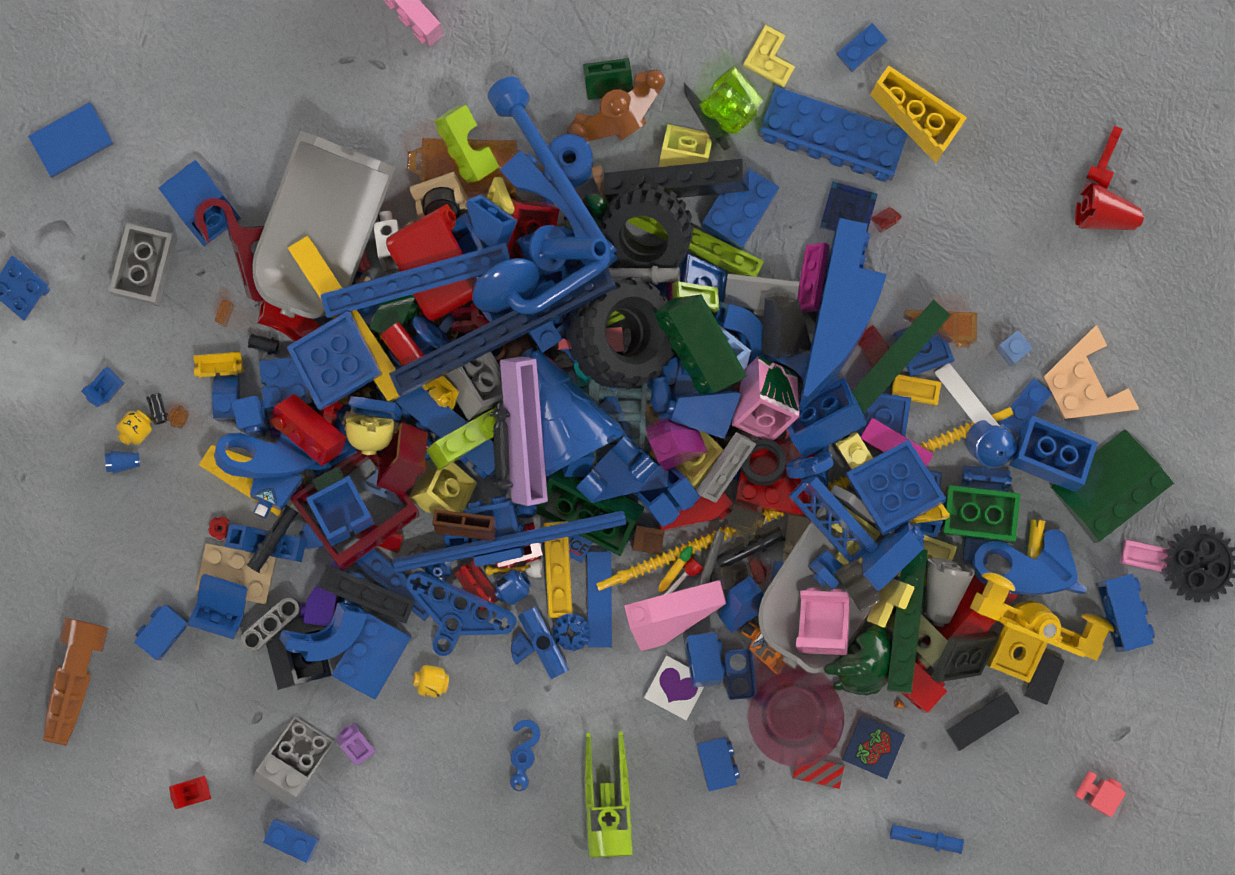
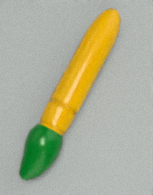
(684, 556)

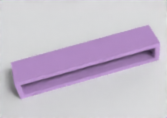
(524, 430)

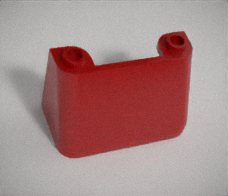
(428, 242)

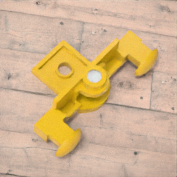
(1032, 628)

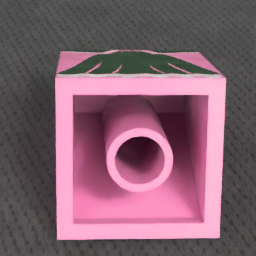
(766, 400)

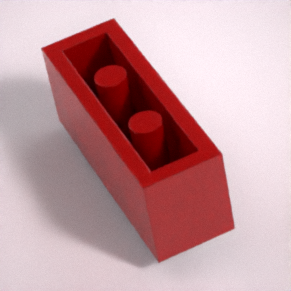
(308, 429)

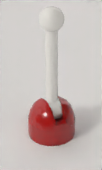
(691, 568)

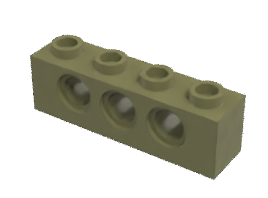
(932, 653)

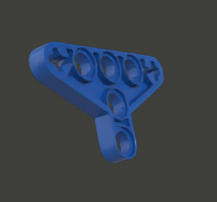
(443, 608)

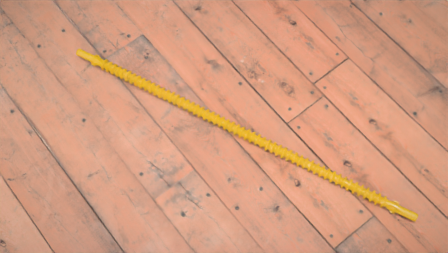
(672, 555)

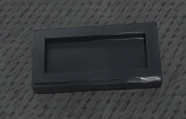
(1044, 678)

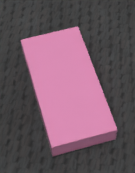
(1143, 556)

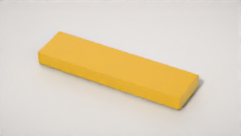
(558, 575)

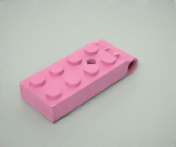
(422, 22)

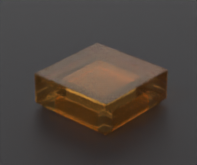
(224, 313)

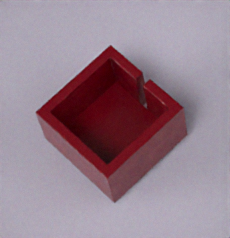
(403, 459)

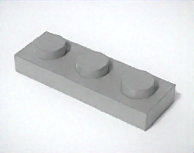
(726, 467)

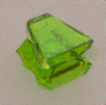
(732, 101)

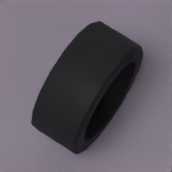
(779, 471)

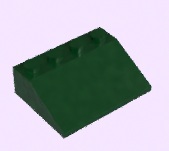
(1117, 487)

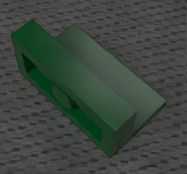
(607, 76)

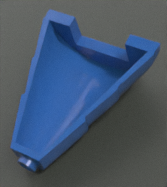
(569, 416)

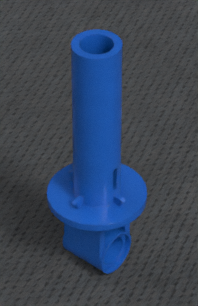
(550, 248)

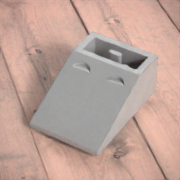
(292, 761)

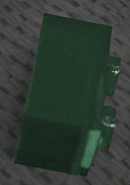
(328, 479)

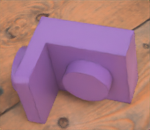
(355, 744)

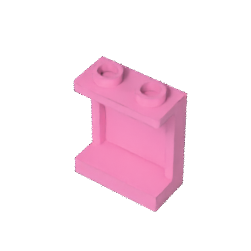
(824, 622)

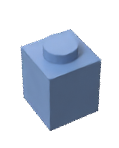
(1014, 348)

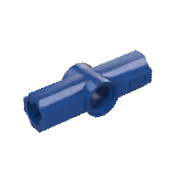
(550, 657)

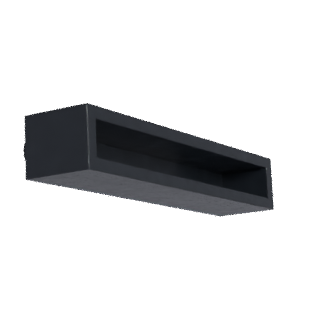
(684, 180)

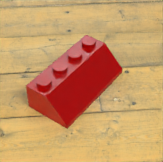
(966, 619)

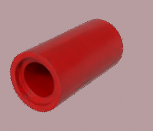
(401, 344)

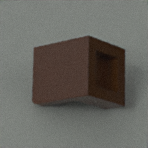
(648, 540)

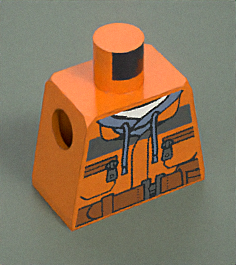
(762, 650)

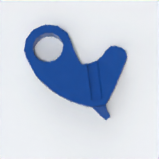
(268, 458)
(1049, 573)

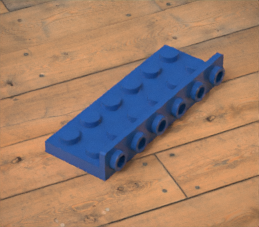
(833, 134)

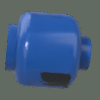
(512, 587)

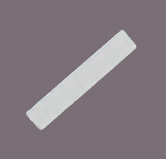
(964, 395)

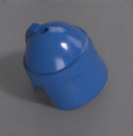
(987, 441)

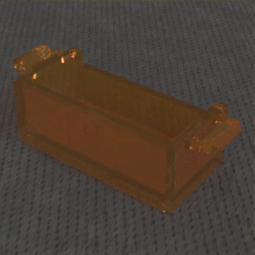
(438, 162)

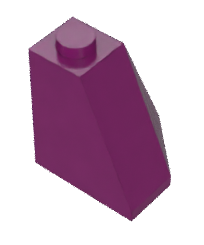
(674, 443)

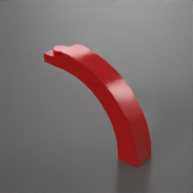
(295, 329)

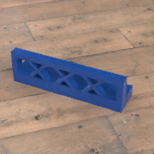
(839, 513)

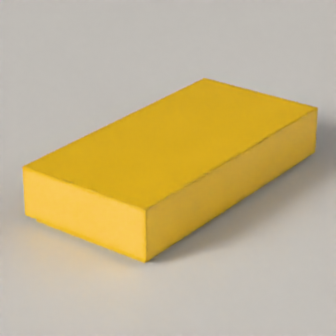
(919, 389)

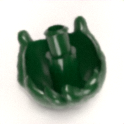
(865, 665)

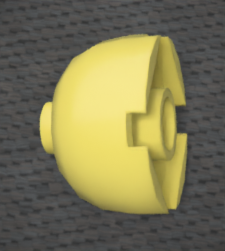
(369, 433)

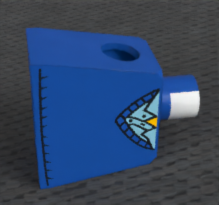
(274, 492)

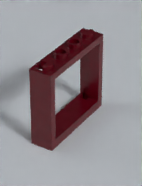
(373, 538)

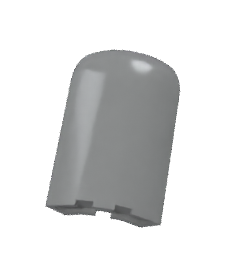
(331, 200)
(782, 601)

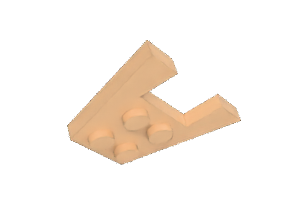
(1077, 386)

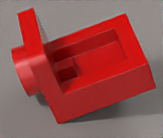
(189, 792)

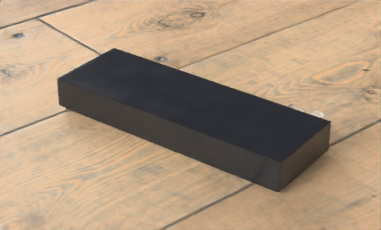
(982, 721)

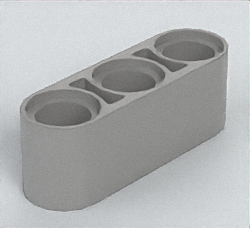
(259, 628)

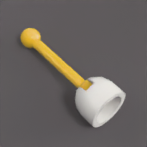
(532, 569)

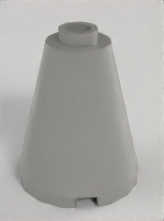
(945, 589)

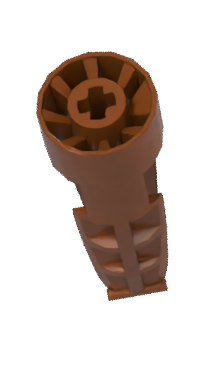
(71, 679)

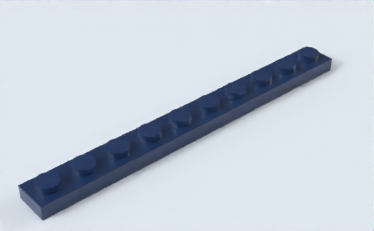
(493, 336)

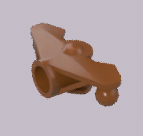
(620, 111)

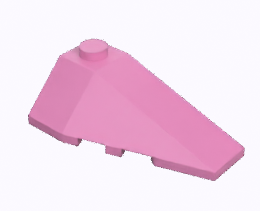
(667, 616)

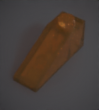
(958, 329)

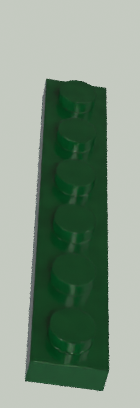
(907, 628)

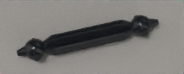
(501, 449)

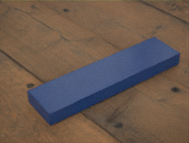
(383, 573)
(599, 601)

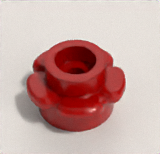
(213, 529)

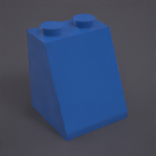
(187, 190)

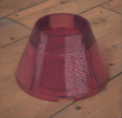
(819, 741)

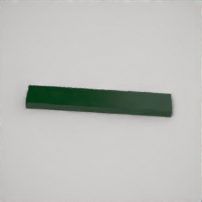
(900, 354)

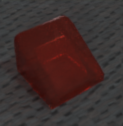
(886, 219)

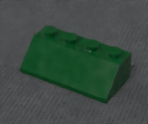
(700, 343)
(569, 505)

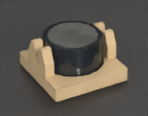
(438, 193)

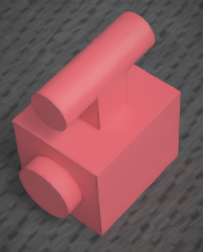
(1104, 796)

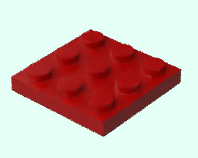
(775, 496)

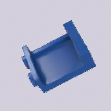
(507, 523)

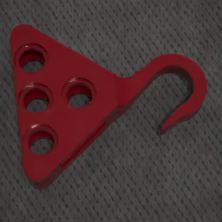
(241, 239)

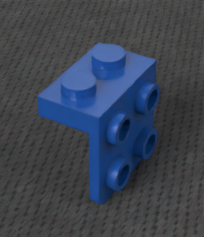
(219, 606)

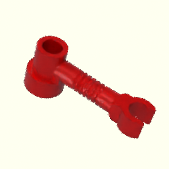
(1099, 173)

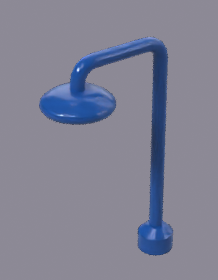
(514, 280)

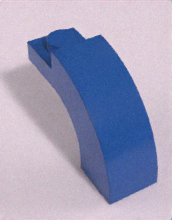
(247, 539)

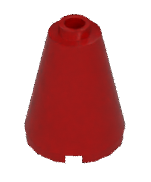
(1106, 210)

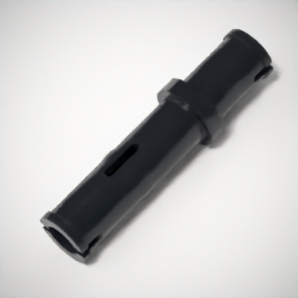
(271, 540)
(755, 545)

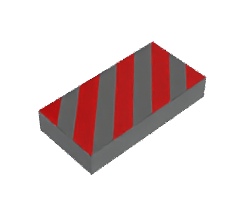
(821, 773)

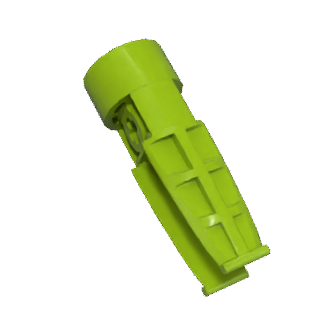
(609, 841)

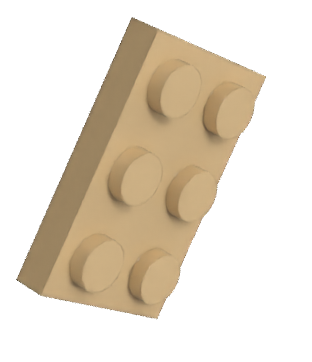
(231, 566)

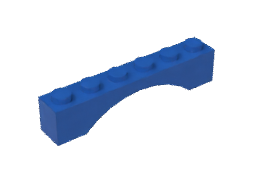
(527, 177)

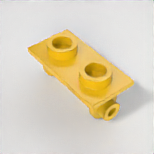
(218, 363)
(442, 392)

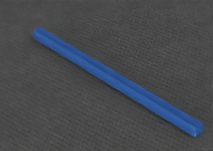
(509, 541)

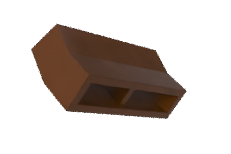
(464, 524)

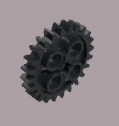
(1208, 583)

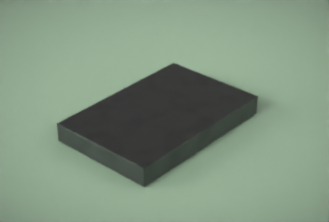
(965, 656)

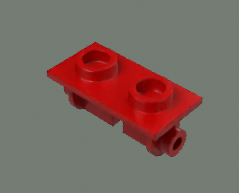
(476, 583)

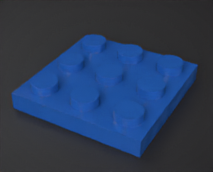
(334, 360)
(895, 487)

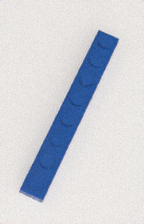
(413, 280)

